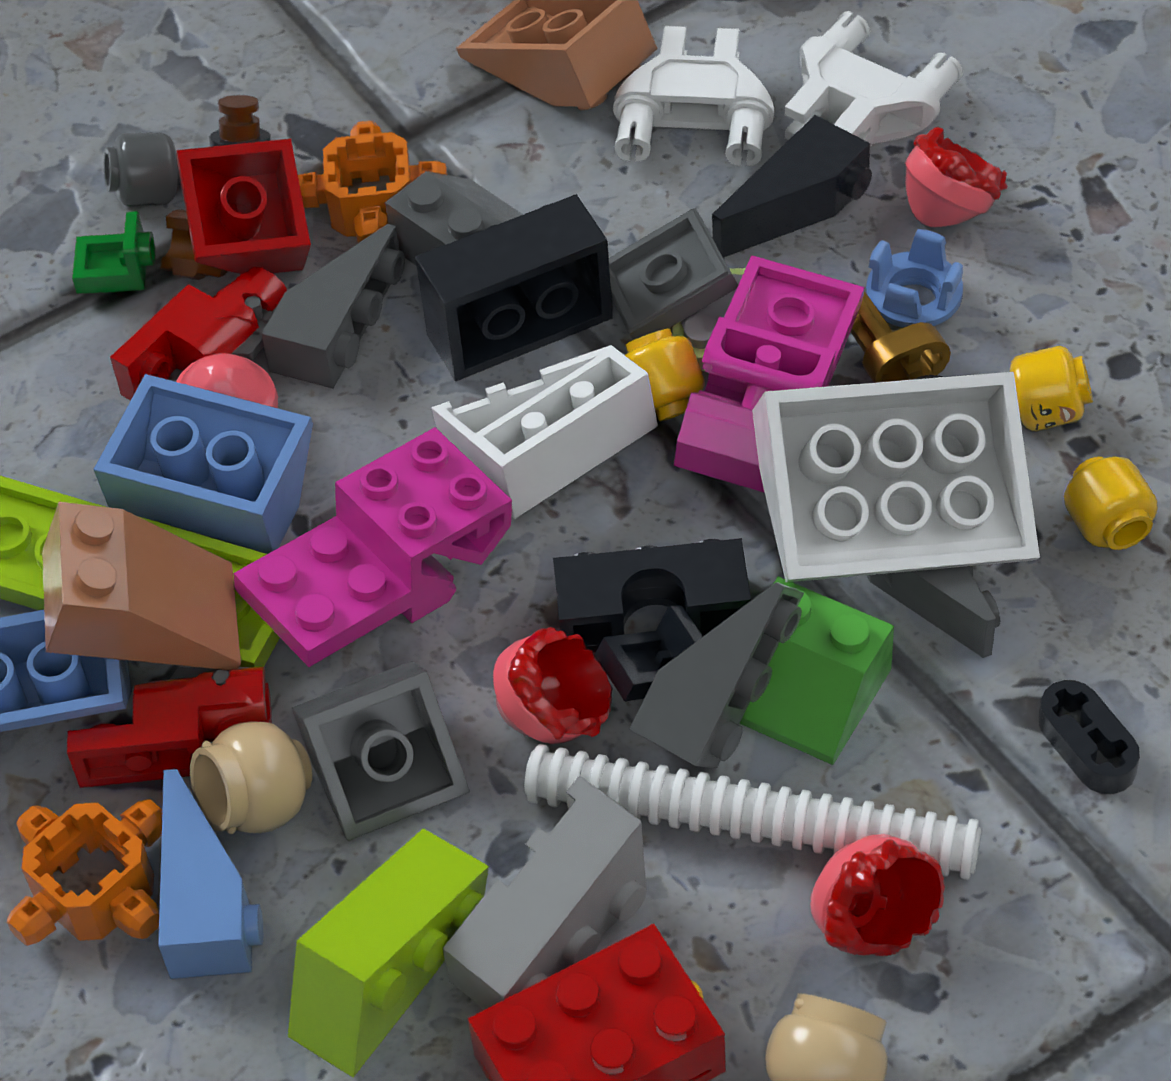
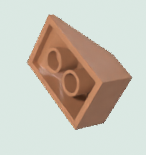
(563, 48)
(135, 592)

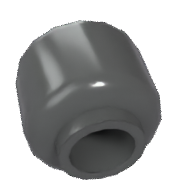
(142, 169)

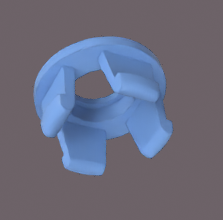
(922, 266)

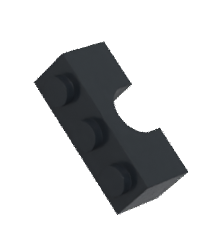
(606, 588)

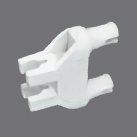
(694, 94)
(862, 94)

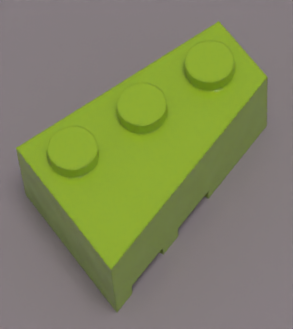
(380, 949)

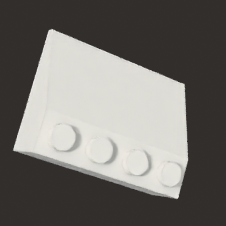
(896, 476)

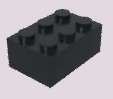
(515, 287)

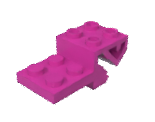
(776, 336)
(379, 548)

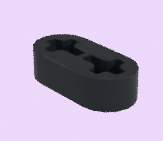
(1081, 741)

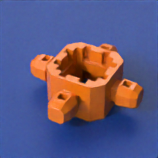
(365, 156)
(54, 845)

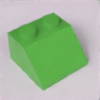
(823, 677)

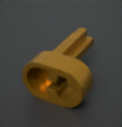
(901, 353)

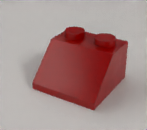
(245, 206)

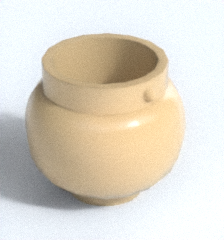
(250, 778)
(826, 1043)

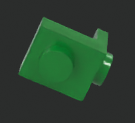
(114, 260)

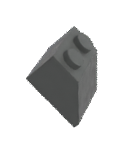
(442, 210)
(381, 749)

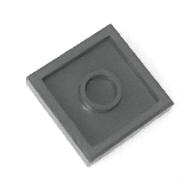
(668, 276)

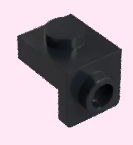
(636, 657)

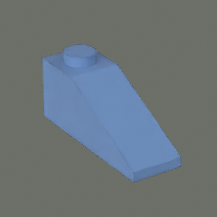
(203, 901)

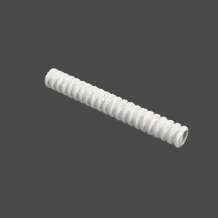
(748, 809)

